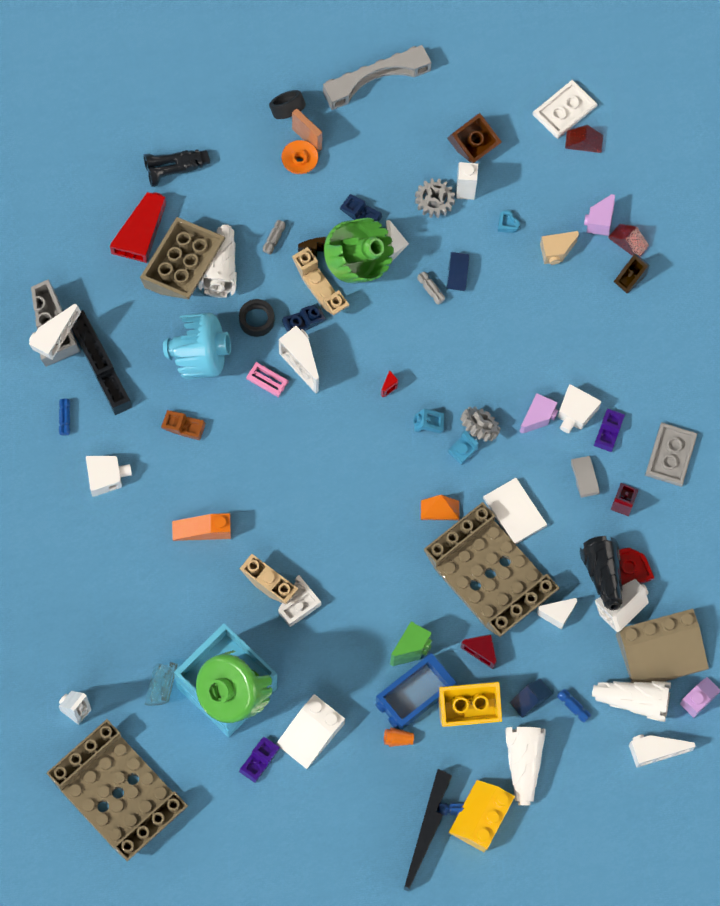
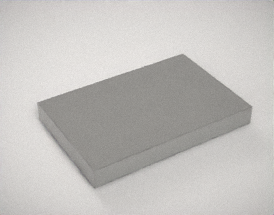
(671, 454)

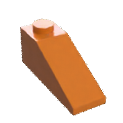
(202, 528)

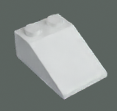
(297, 352)
(311, 731)

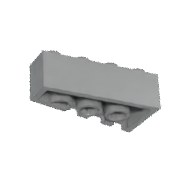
(47, 307)

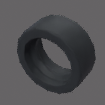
(286, 103)
(256, 304)

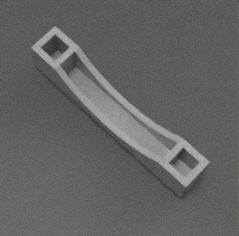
(409, 63)

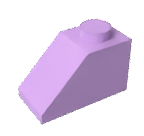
(600, 216)
(539, 414)
(700, 697)

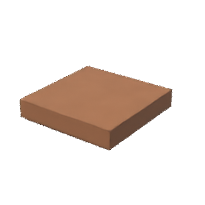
(306, 129)

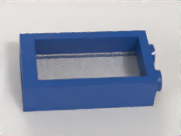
(414, 692)

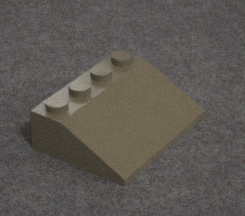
(181, 259)
(663, 648)

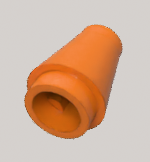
(397, 737)

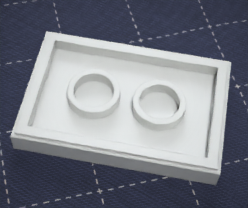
(564, 109)
(515, 511)

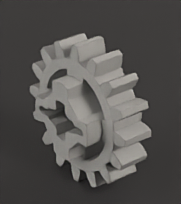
(434, 198)
(480, 424)

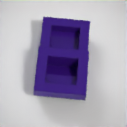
(609, 430)
(259, 759)

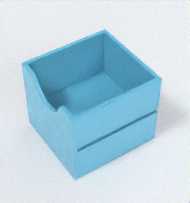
(219, 642)

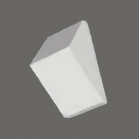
(557, 612)

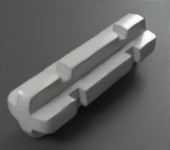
(274, 237)
(431, 288)

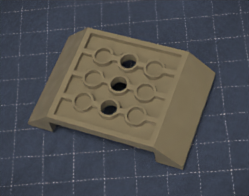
(477, 546)
(97, 769)

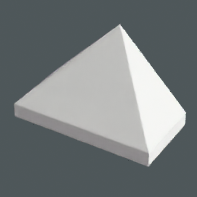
(399, 242)

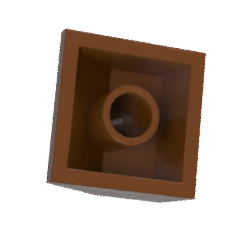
(474, 139)

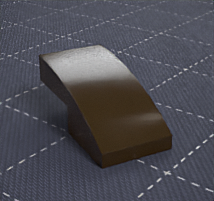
(314, 245)

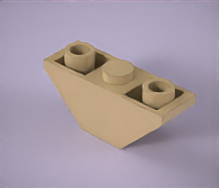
(268, 580)

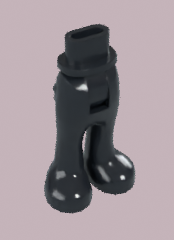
(184, 162)

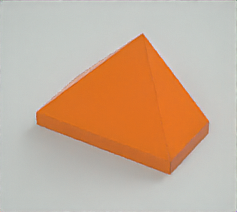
(439, 508)

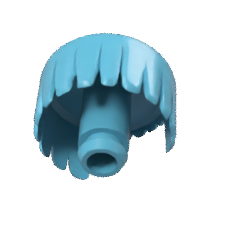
(202, 349)

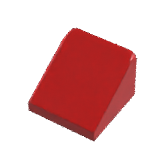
(389, 385)

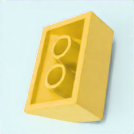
(470, 704)
(481, 815)

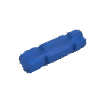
(64, 417)
(573, 705)
(453, 808)

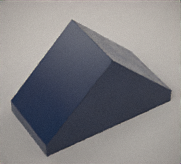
(530, 697)

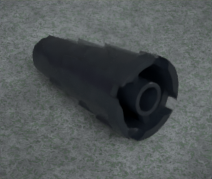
(602, 563)

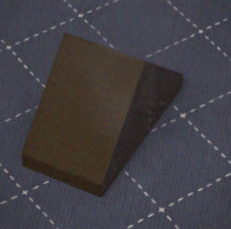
(632, 273)

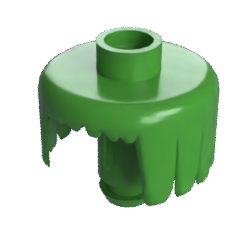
(358, 250)
(231, 689)

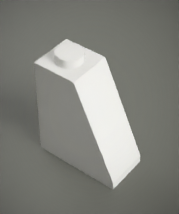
(466, 180)
(633, 601)

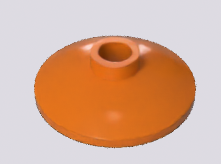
(296, 150)

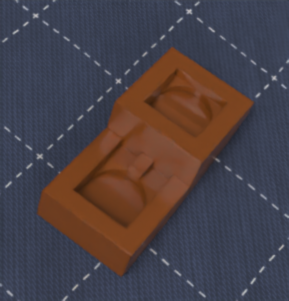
(182, 425)

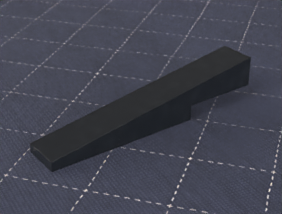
(101, 365)
(429, 825)

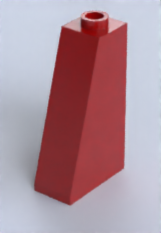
(140, 229)

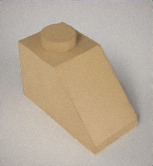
(557, 246)

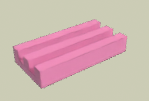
(284, 381)

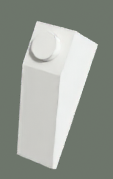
(53, 333)
(75, 706)
(654, 749)

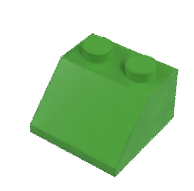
(412, 645)

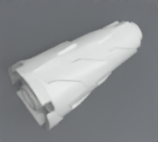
(221, 274)
(638, 697)
(525, 757)

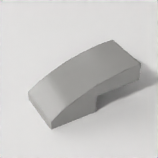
(585, 476)

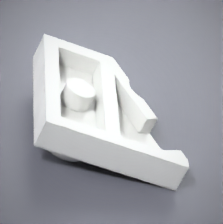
(300, 604)

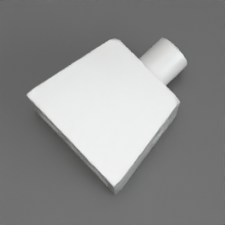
(577, 409)
(105, 474)

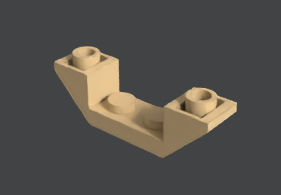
(317, 283)

